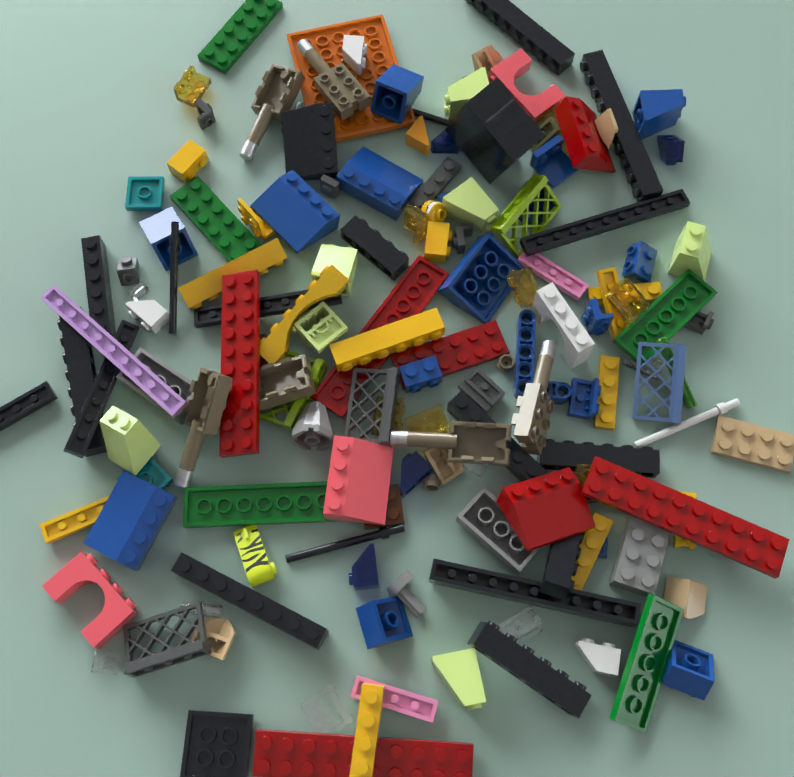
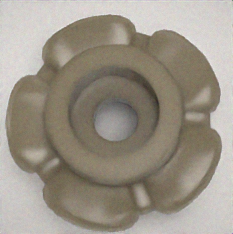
(506, 358)
(431, 483)

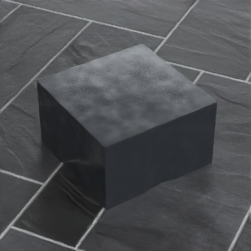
(493, 130)

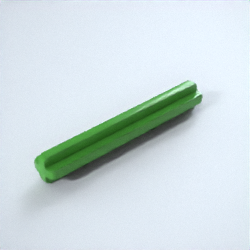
(688, 398)

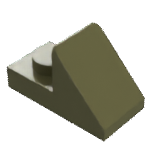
(550, 129)

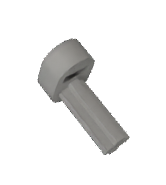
(398, 588)

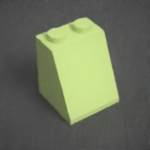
(463, 91)
(471, 206)
(691, 251)
(343, 258)
(127, 440)
(462, 676)

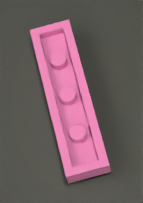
(553, 273)
(401, 700)

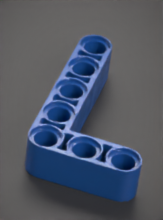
(527, 363)

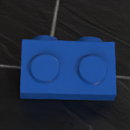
(640, 262)
(594, 320)
(421, 374)
(584, 398)

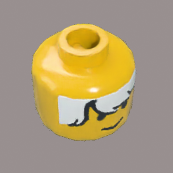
(434, 211)

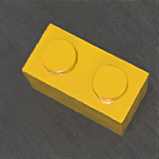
(188, 161)
(437, 242)

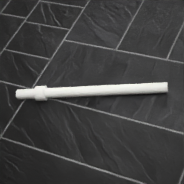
(718, 409)

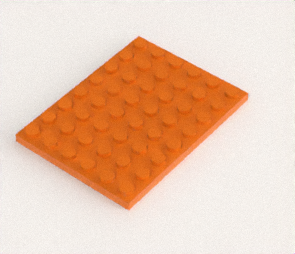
(379, 58)

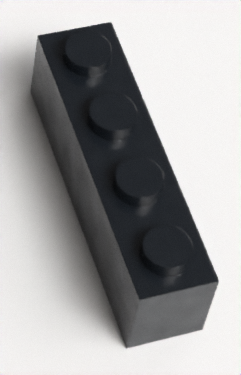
(374, 247)
(561, 566)

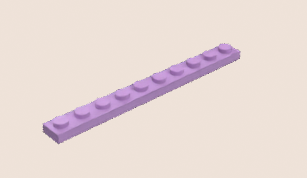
(114, 351)

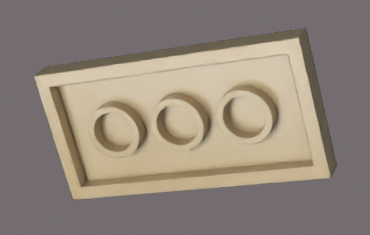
(753, 444)

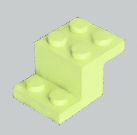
(319, 327)

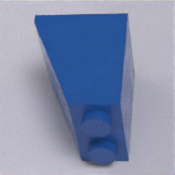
(396, 93)
(657, 110)
(158, 229)

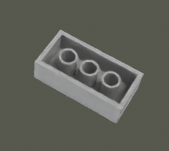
(168, 375)
(491, 528)
(639, 557)

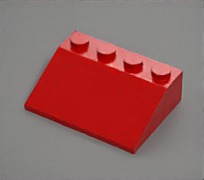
(582, 137)
(546, 508)

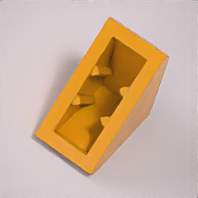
(417, 136)

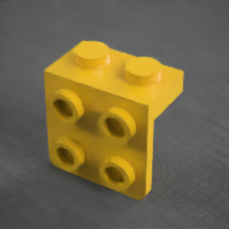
(258, 226)

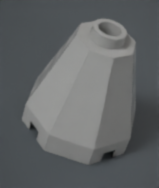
(313, 428)

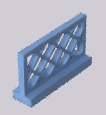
(676, 387)

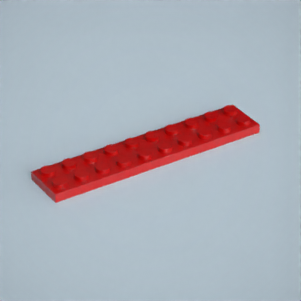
(406, 299)
(241, 361)
(685, 517)
(330, 755)

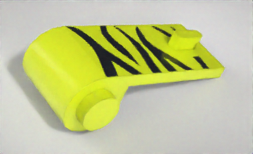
(254, 556)

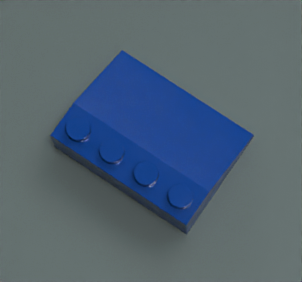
(378, 182)
(295, 212)
(480, 278)
(130, 520)

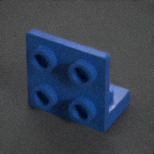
(552, 162)

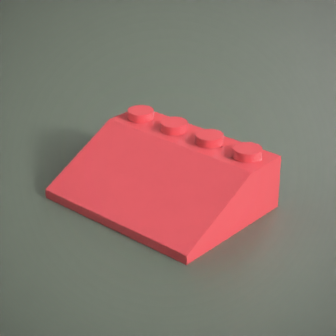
(358, 481)

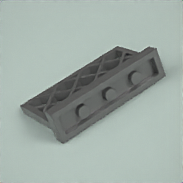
(389, 403)
(164, 657)

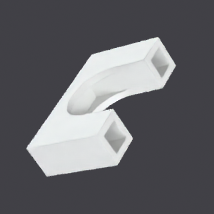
(551, 305)

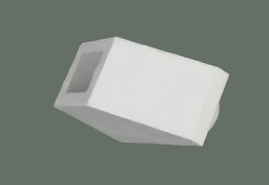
(353, 52)
(150, 314)
(600, 658)

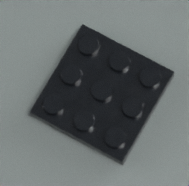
(217, 744)

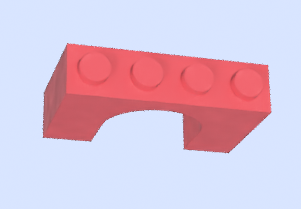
(514, 67)
(116, 610)

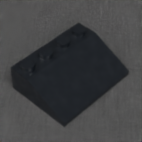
(310, 141)

